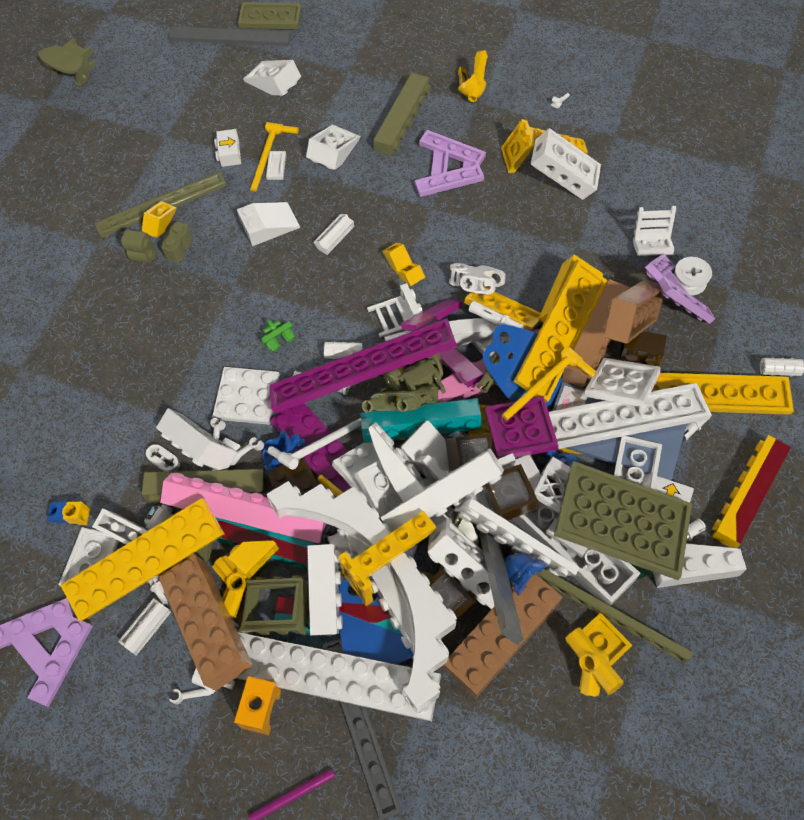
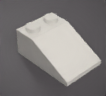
(274, 76)
(331, 146)
(267, 221)

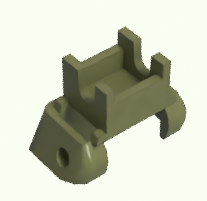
(69, 60)
(419, 375)

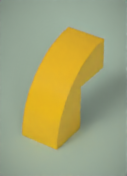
(401, 263)

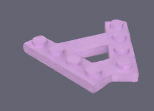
(443, 149)
(661, 271)
(48, 667)

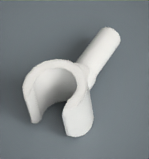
(558, 101)

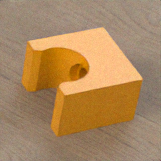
(258, 719)

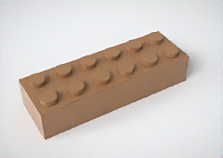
(633, 311)
(592, 342)
(205, 622)
(487, 650)

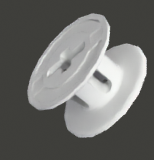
(693, 274)

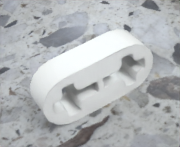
(165, 455)

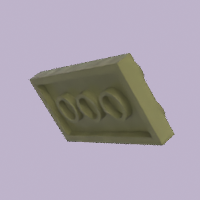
(270, 15)

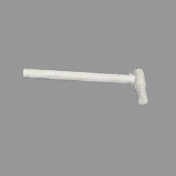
(291, 460)

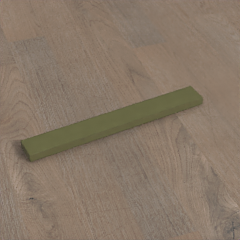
(174, 198)
(616, 616)

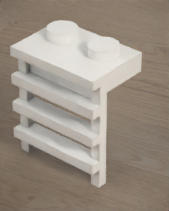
(654, 240)
(406, 305)

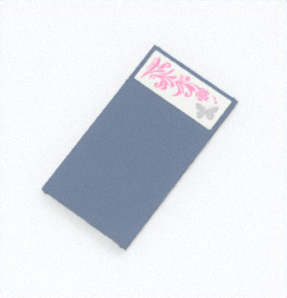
(608, 449)

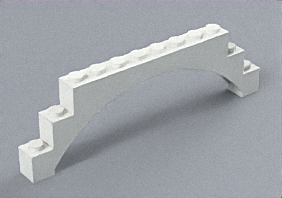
(428, 614)

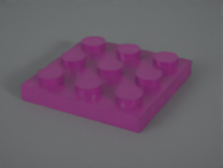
(525, 432)

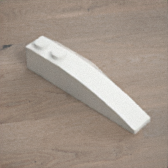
(464, 330)
(402, 475)

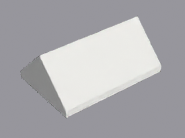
(636, 474)

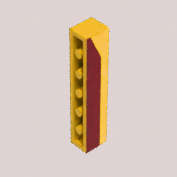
(751, 492)

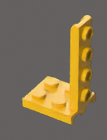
(522, 142)
(383, 552)

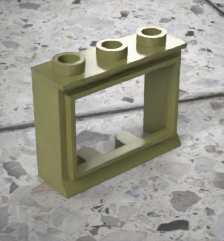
(300, 608)

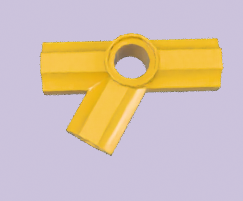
(230, 575)
(594, 666)

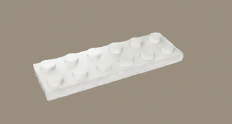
(509, 534)

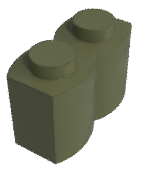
(177, 241)
(138, 246)

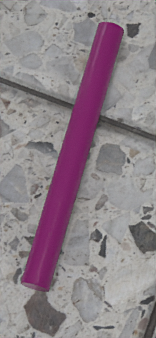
(292, 795)

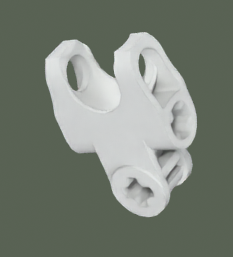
(475, 278)

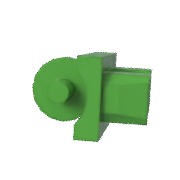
(270, 339)

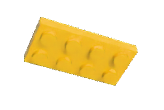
(507, 306)

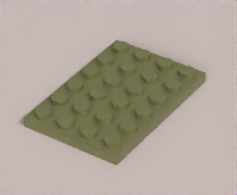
(624, 520)

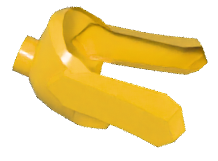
(476, 85)

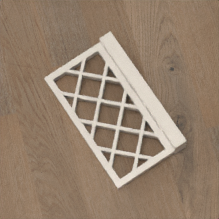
(557, 472)

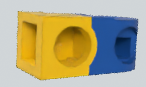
(68, 513)

